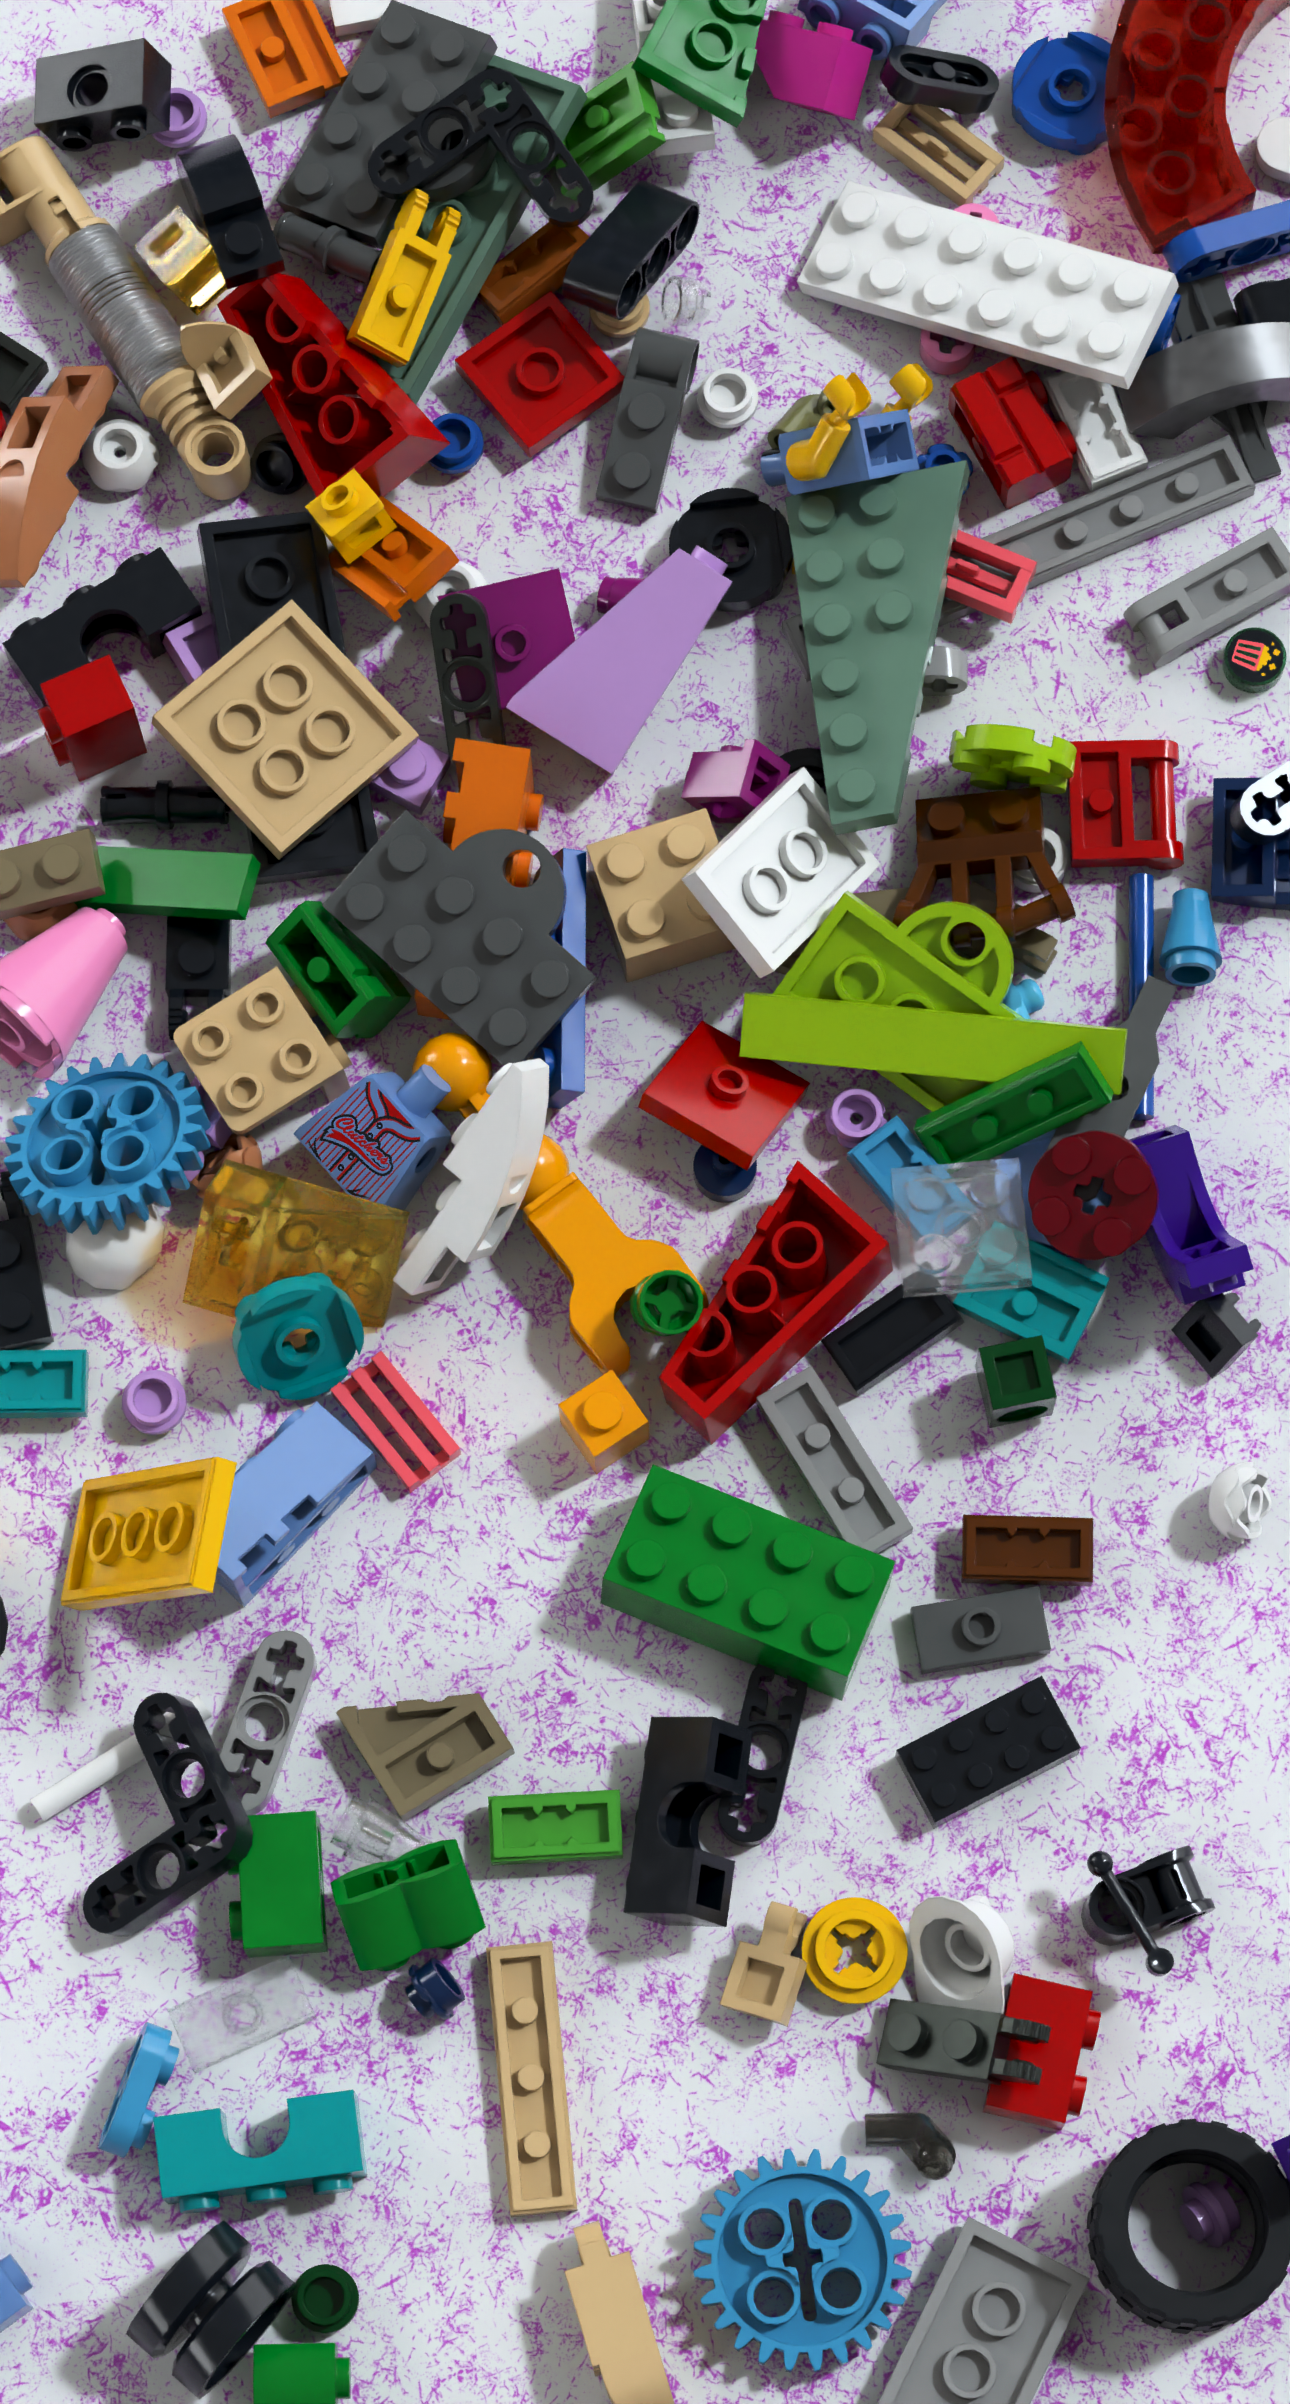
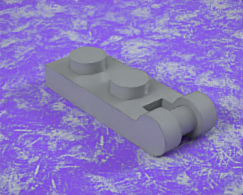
(1213, 596)

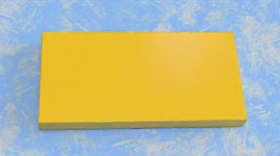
(148, 1534)

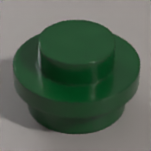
(325, 2298)

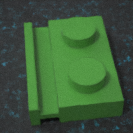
(613, 128)

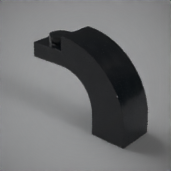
(230, 210)

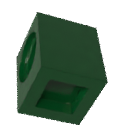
(1015, 1381)

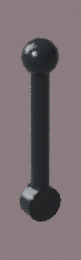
(1158, 1960)

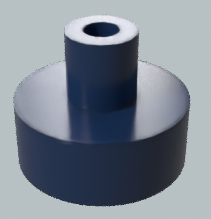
(721, 1181)

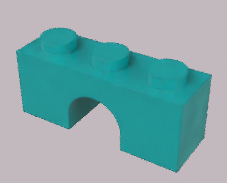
(319, 2150)

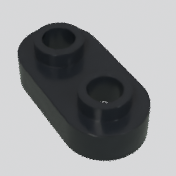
(938, 79)

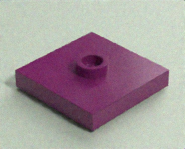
(527, 631)

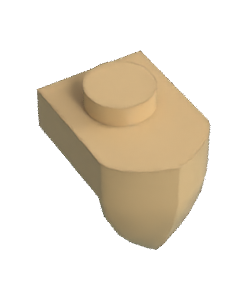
(225, 363)

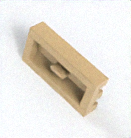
(960, 193)

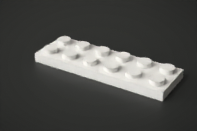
(988, 284)

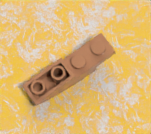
(34, 460)

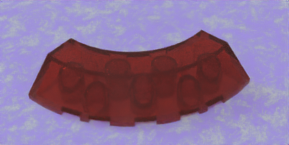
(1170, 111)

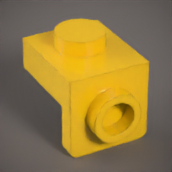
(351, 516)

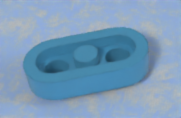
(128, 2117)

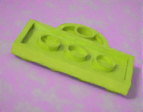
(873, 961)

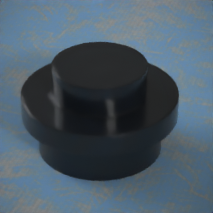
(276, 466)

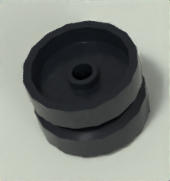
(203, 2302)

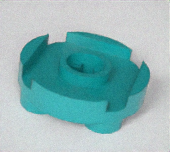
(290, 1305)

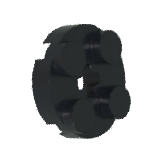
(754, 525)

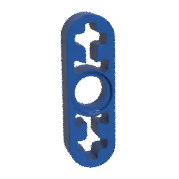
(1230, 243)

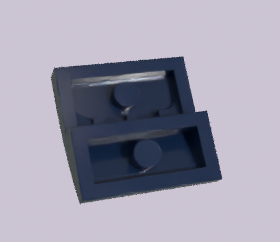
(1243, 871)

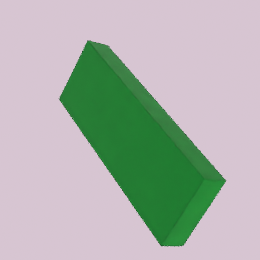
(175, 883)
(1015, 1108)

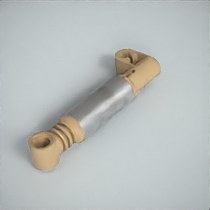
(120, 312)

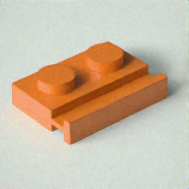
(285, 51)
(397, 566)

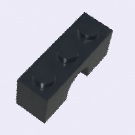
(139, 600)
(684, 1772)

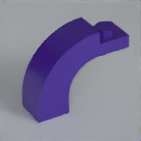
(1186, 1232)

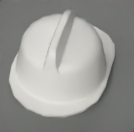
(960, 1953)

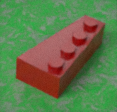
(329, 392)
(775, 1303)

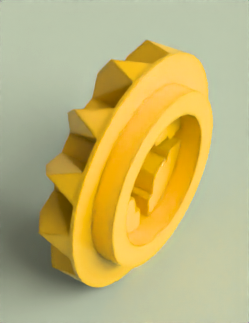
(852, 1919)

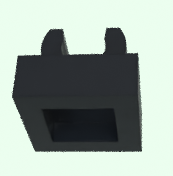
(1216, 1332)

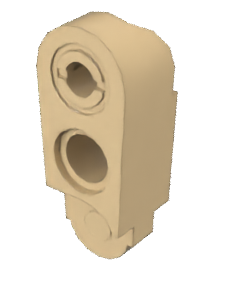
(616, 2322)

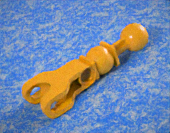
(563, 1216)

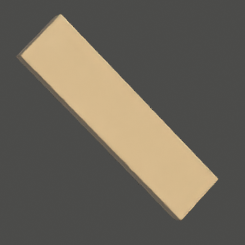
(531, 2079)

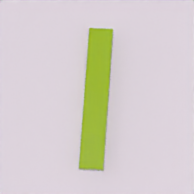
(916, 1038)

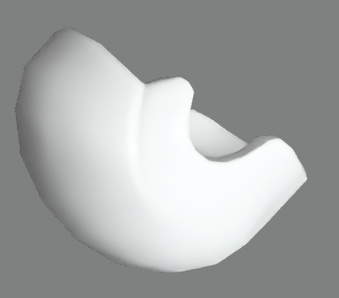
(116, 1257)

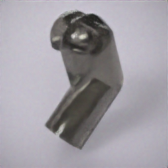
(917, 2137)

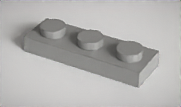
(833, 1463)

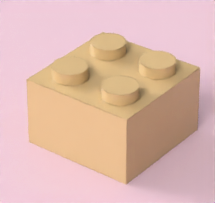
(646, 903)

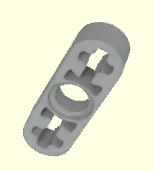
(295, 1683)

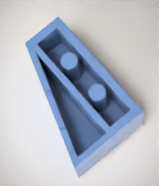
(287, 1497)

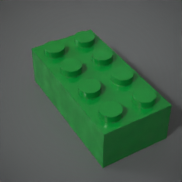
(746, 1581)

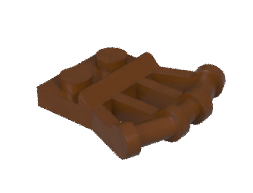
(985, 836)

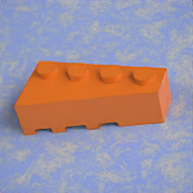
(492, 795)

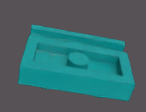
(1054, 1306)

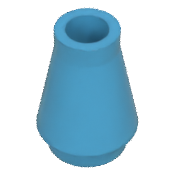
(1190, 942)

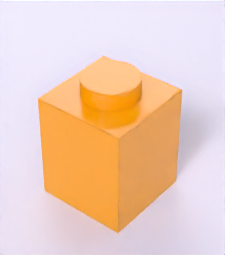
(604, 1421)

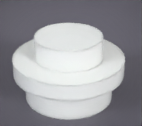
(727, 398)

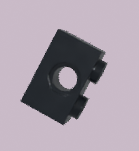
(103, 95)

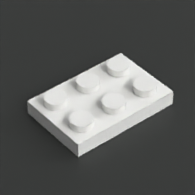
(779, 873)

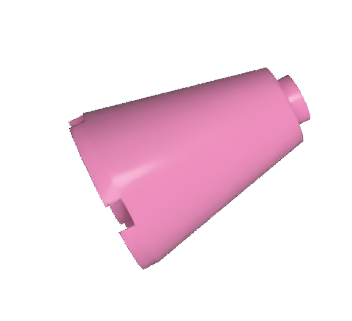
(55, 985)

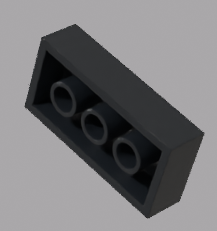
(987, 1752)

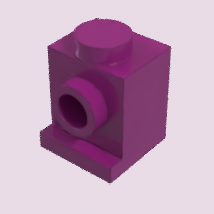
(733, 780)

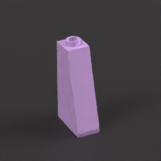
(619, 668)

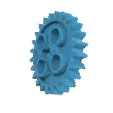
(107, 1143)
(741, 2268)

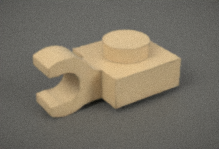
(766, 1976)

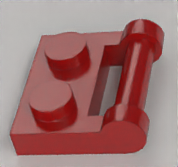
(1103, 805)

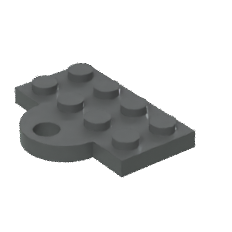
(397, 77)
(467, 932)

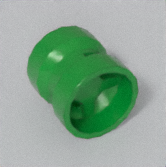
(677, 1302)

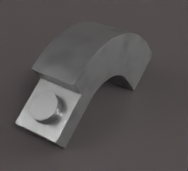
(1208, 376)

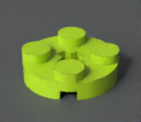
(1010, 754)

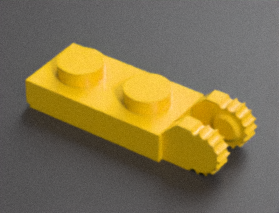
(404, 282)

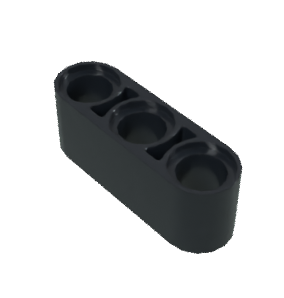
(630, 250)

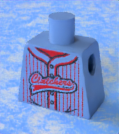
(381, 1135)

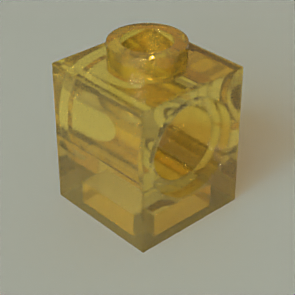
(183, 260)

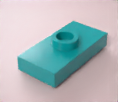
(44, 1383)

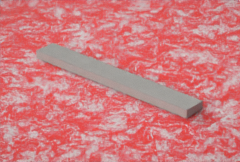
(1102, 522)

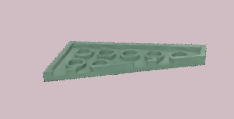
(487, 221)
(870, 611)

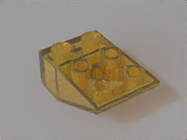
(276, 1227)

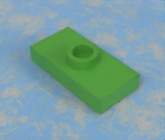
(555, 1827)

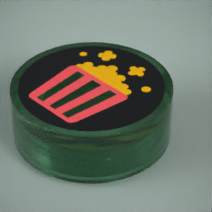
(1254, 660)

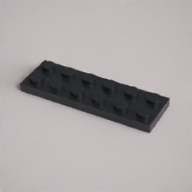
(250, 575)

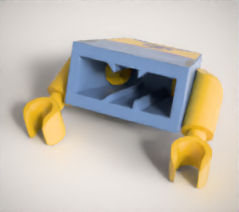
(846, 447)

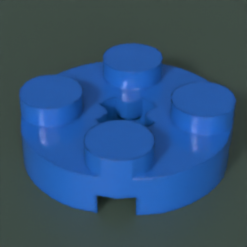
(1039, 105)

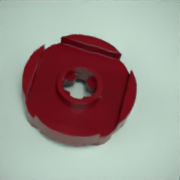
(1110, 1228)

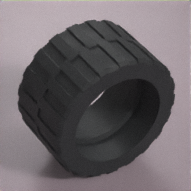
(1244, 2163)

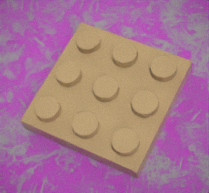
(285, 729)

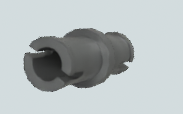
(327, 248)

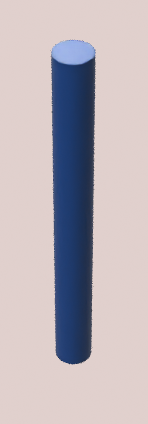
(1141, 958)

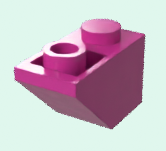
(812, 68)

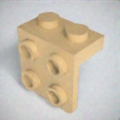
(261, 1052)

